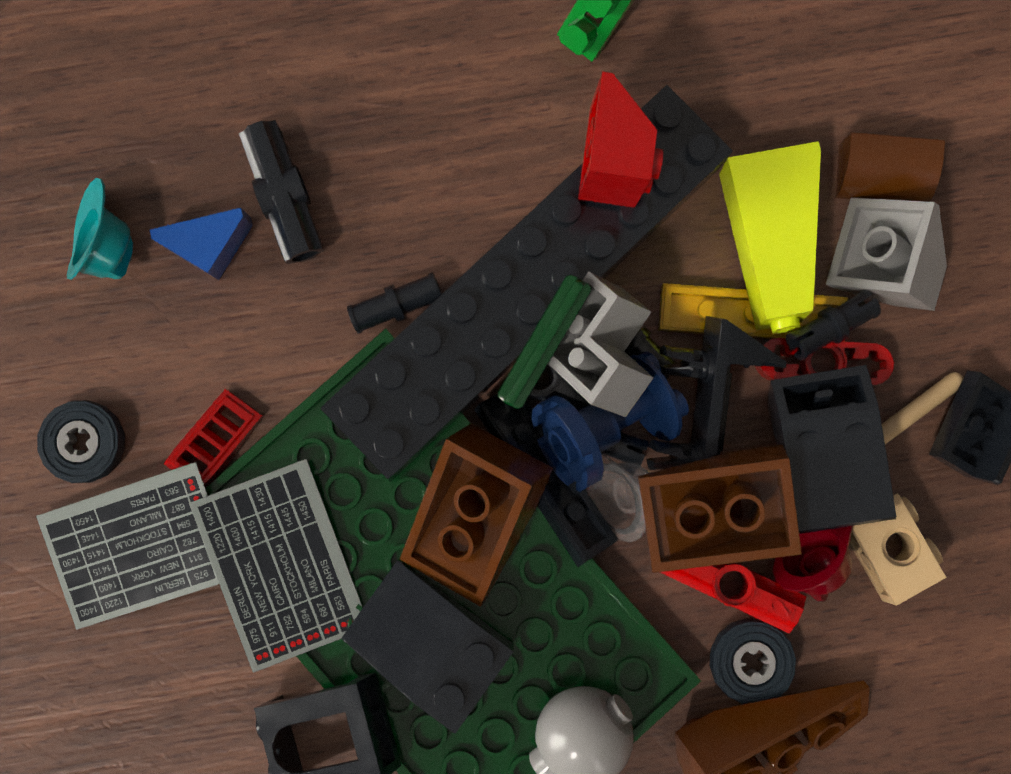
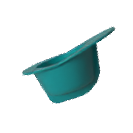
(100, 238)

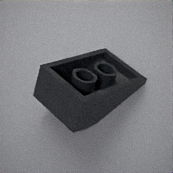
(428, 646)

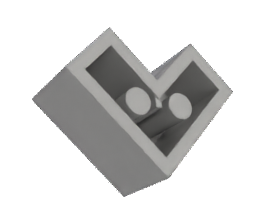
(595, 344)

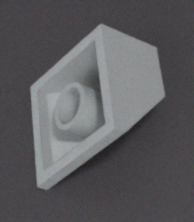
(891, 252)

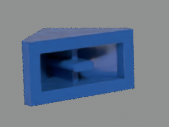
(206, 240)

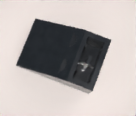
(833, 447)

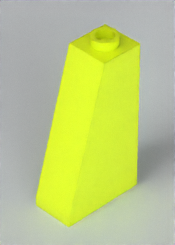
(774, 227)

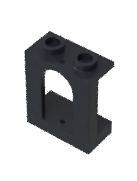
(366, 718)

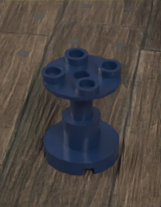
(577, 438)

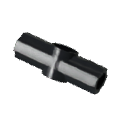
(281, 191)

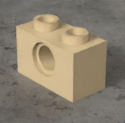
(911, 569)

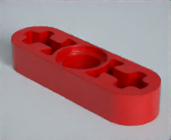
(857, 350)

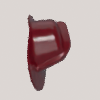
(820, 567)

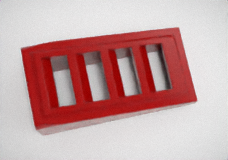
(201, 429)

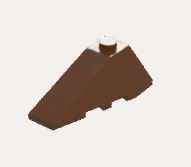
(770, 733)

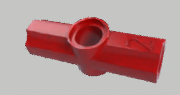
(758, 597)

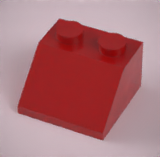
(618, 148)

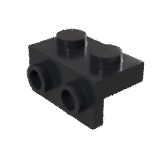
(977, 430)

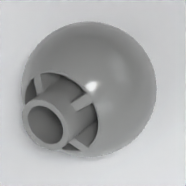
(583, 733)

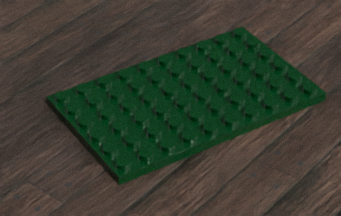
(562, 618)

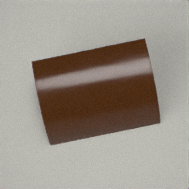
(889, 167)

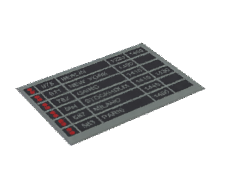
(129, 547)
(278, 564)

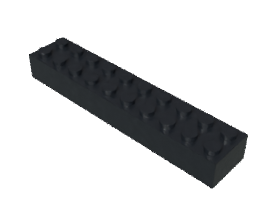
(492, 309)

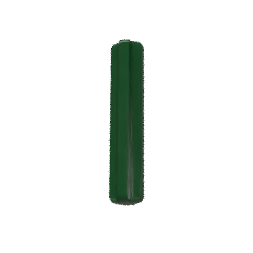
(544, 341)

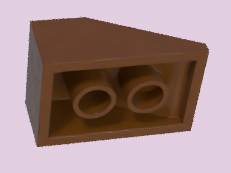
(721, 510)
(474, 512)

